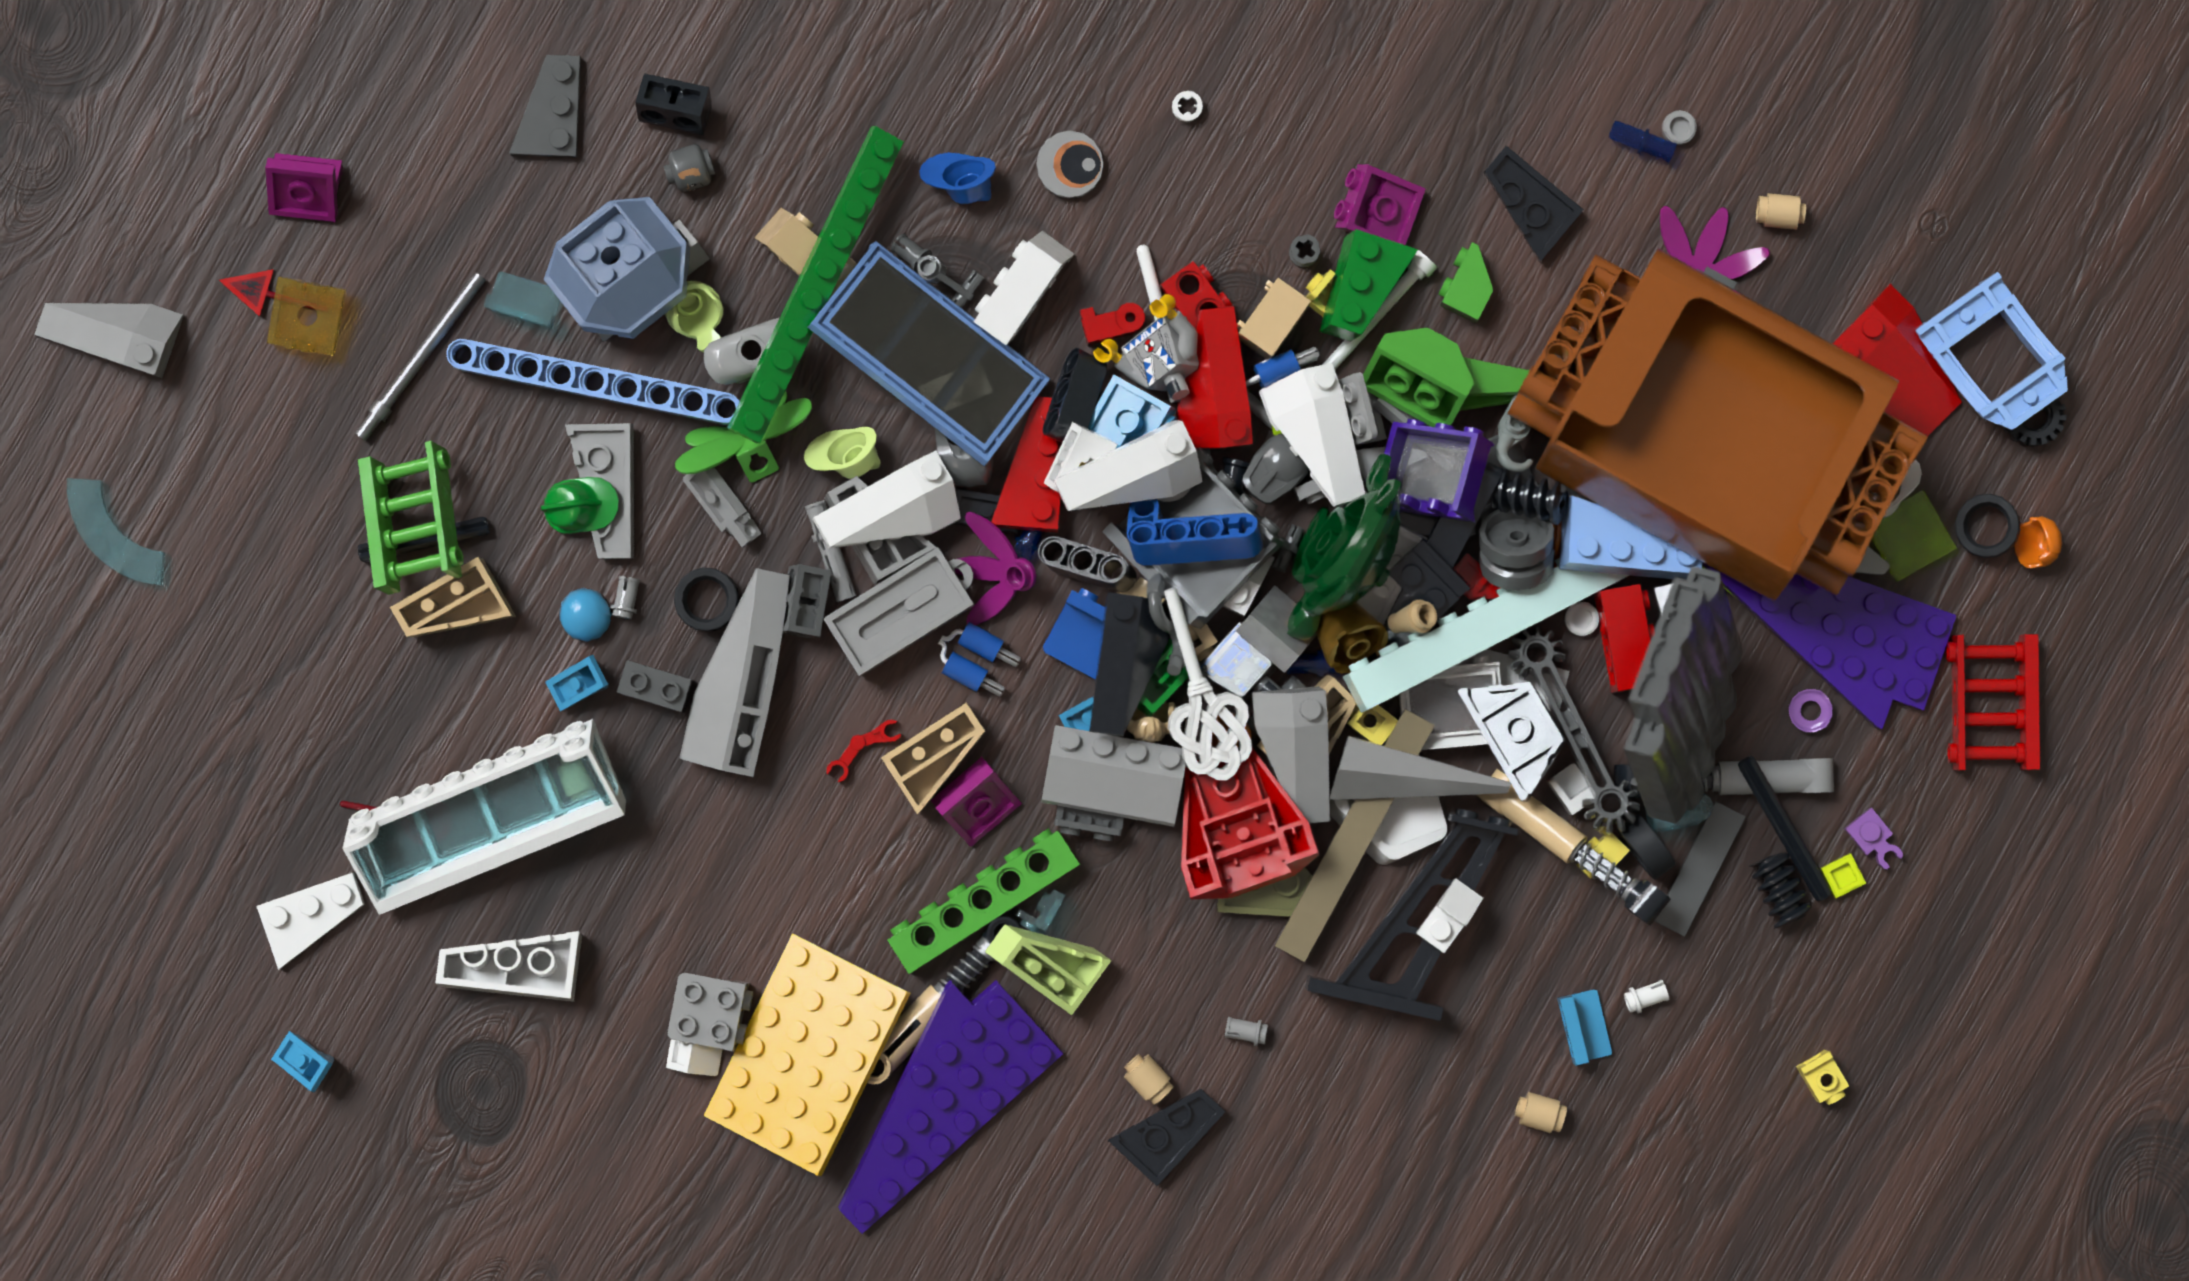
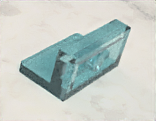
(523, 300)

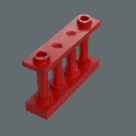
(2024, 718)

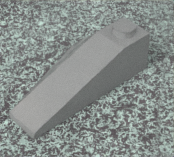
(122, 333)
(1296, 743)

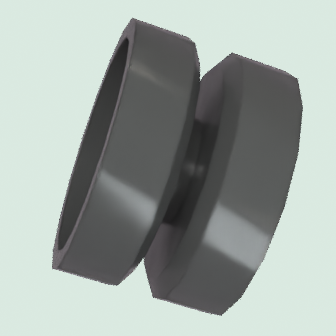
(1516, 550)

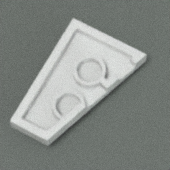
(307, 915)

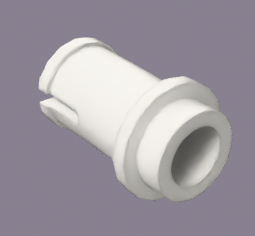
(1646, 996)

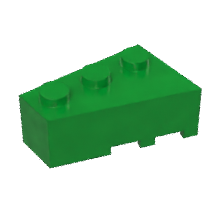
(1362, 282)

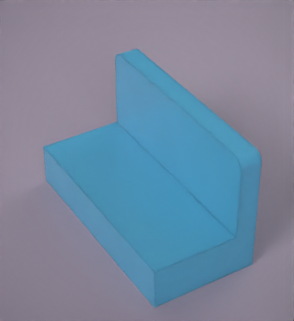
(1584, 1026)

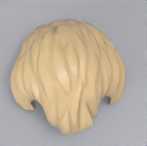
(1151, 728)

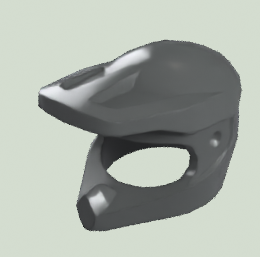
(960, 465)
(1274, 470)

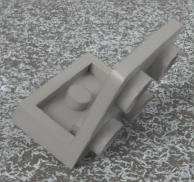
(1363, 417)
(709, 1011)

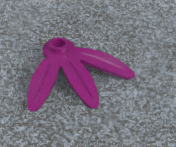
(1708, 246)
(1010, 570)

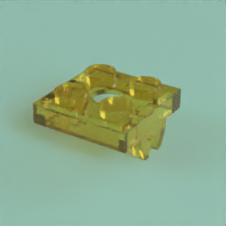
(287, 329)

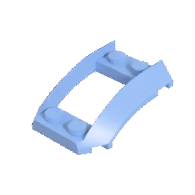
(1968, 314)

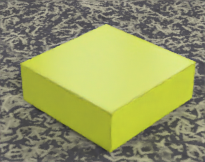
(1842, 875)

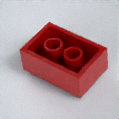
(1624, 633)

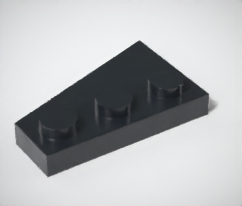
(1532, 201)
(1168, 1135)

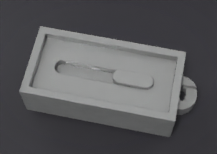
(901, 610)

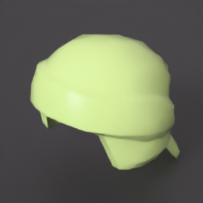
(697, 314)

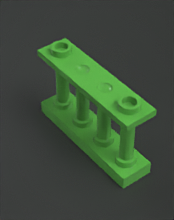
(380, 508)

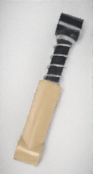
(1570, 845)

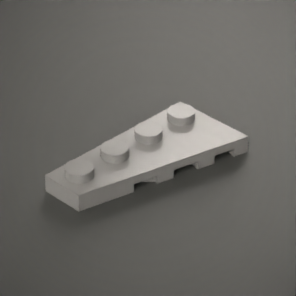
(609, 454)

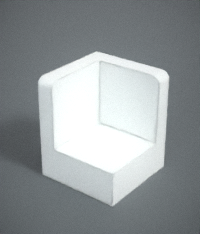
(1570, 788)

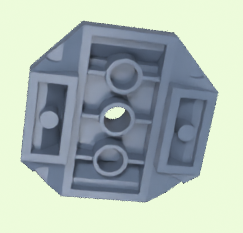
(636, 288)

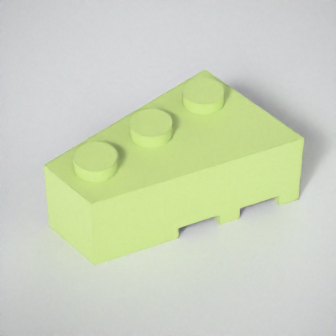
(1049, 964)

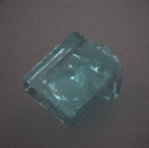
(1048, 907)

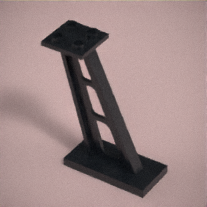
(1402, 996)

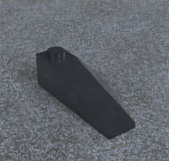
(1126, 661)

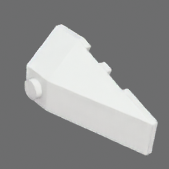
(1140, 470)
(905, 503)

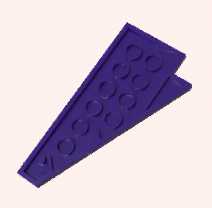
(957, 1079)

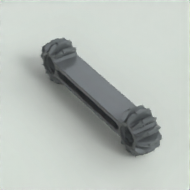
(1573, 730)

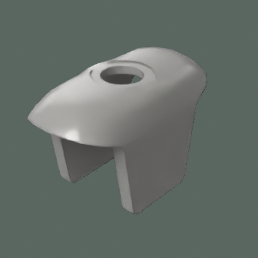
(724, 356)

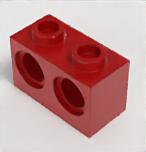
(1190, 304)

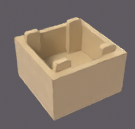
(1273, 318)

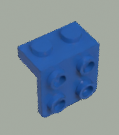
(1077, 633)

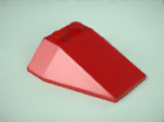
(1888, 341)
(1241, 832)

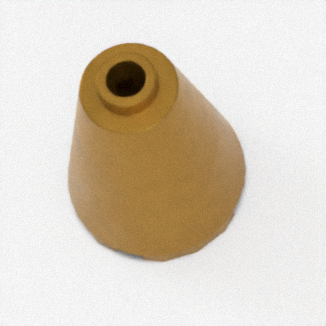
(1350, 636)

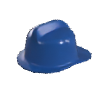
(961, 176)

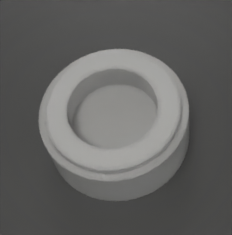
(1679, 127)

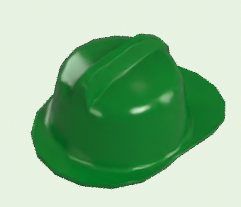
(580, 505)

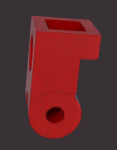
(1111, 325)

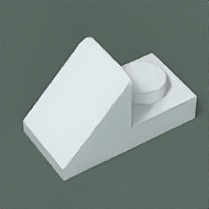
(1450, 915)

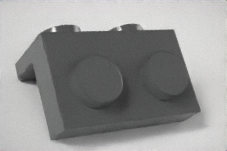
(1075, 820)

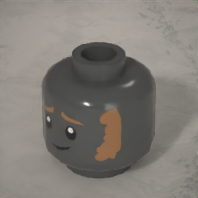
(689, 168)

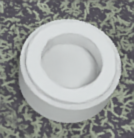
(1581, 618)

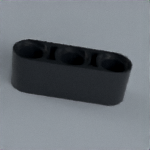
(1074, 394)
(1075, 555)

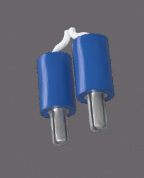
(1281, 366)
(982, 644)

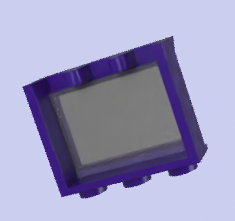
(1437, 468)

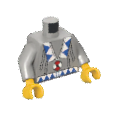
(1160, 353)

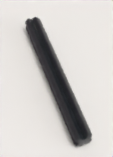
(1784, 828)

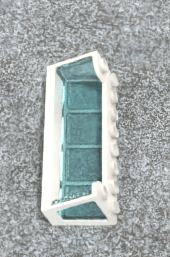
(484, 816)

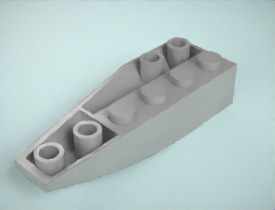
(739, 680)

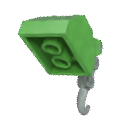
(1433, 382)

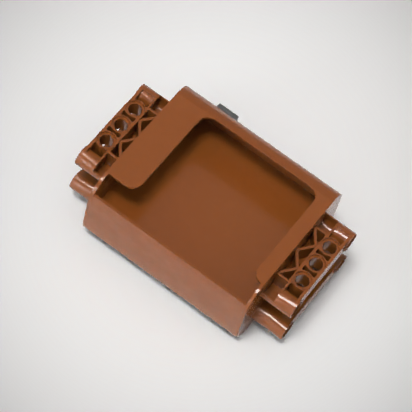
(1717, 424)

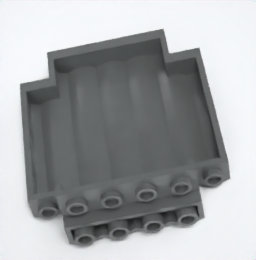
(1683, 696)

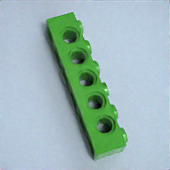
(914, 954)

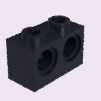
(673, 104)

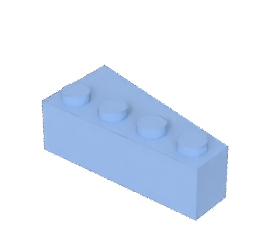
(1607, 543)

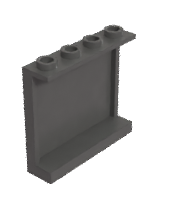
(1206, 584)

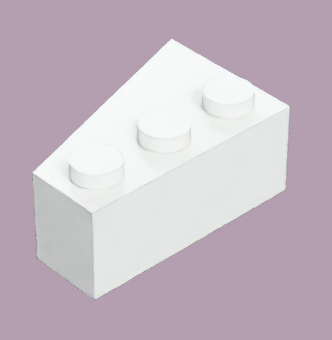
(1021, 286)

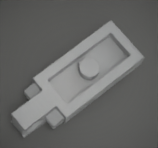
(722, 505)

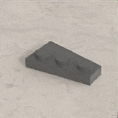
(552, 112)

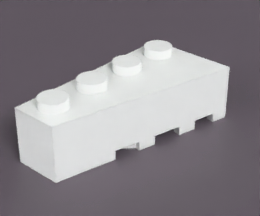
(522, 967)

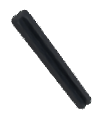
(464, 529)

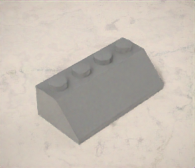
(1114, 776)

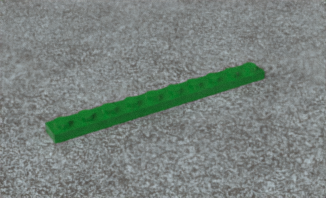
(815, 284)

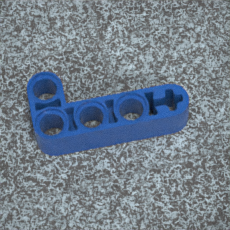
(1189, 538)

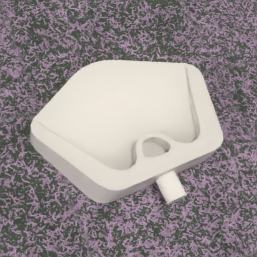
(1406, 828)

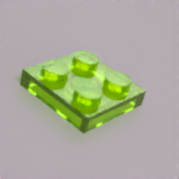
(1912, 536)

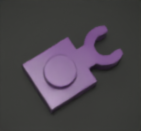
(1871, 834)

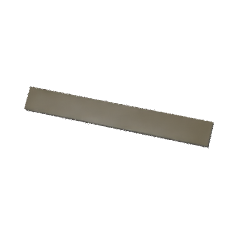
(1346, 850)

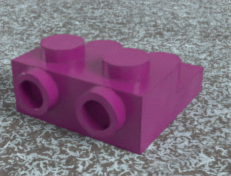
(1378, 204)

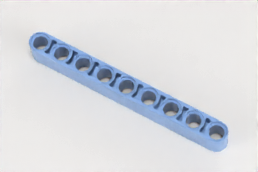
(578, 381)

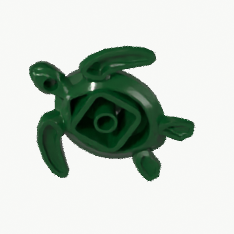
(1346, 551)

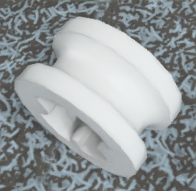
(1186, 95)

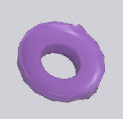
(1810, 725)

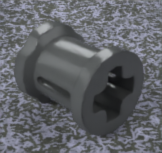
(1307, 260)

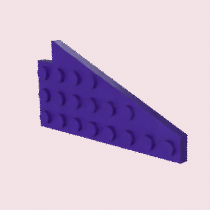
(1860, 642)

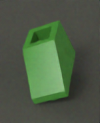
(1470, 287)

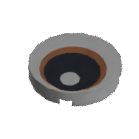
(1069, 164)

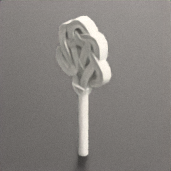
(1198, 685)

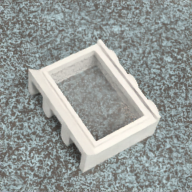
(1441, 704)

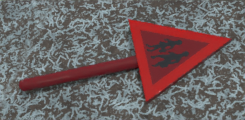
(252, 289)

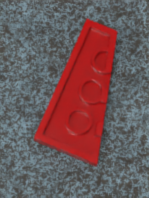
(1025, 498)

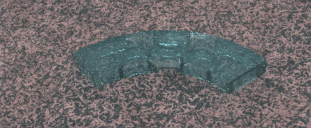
(105, 539)

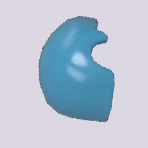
(585, 614)

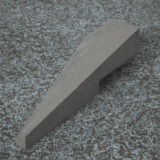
(1385, 772)

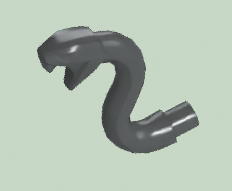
(1155, 594)

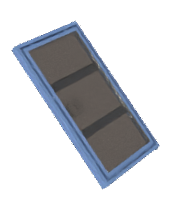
(929, 353)

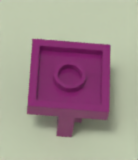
(303, 186)
(975, 802)

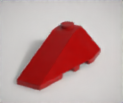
(1218, 402)

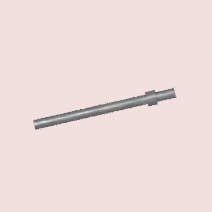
(381, 409)

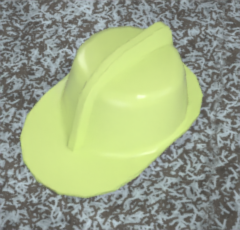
(845, 451)

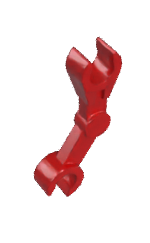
(859, 742)

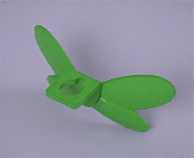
(718, 444)

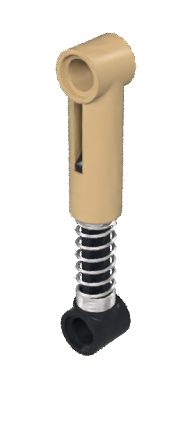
(920, 1011)

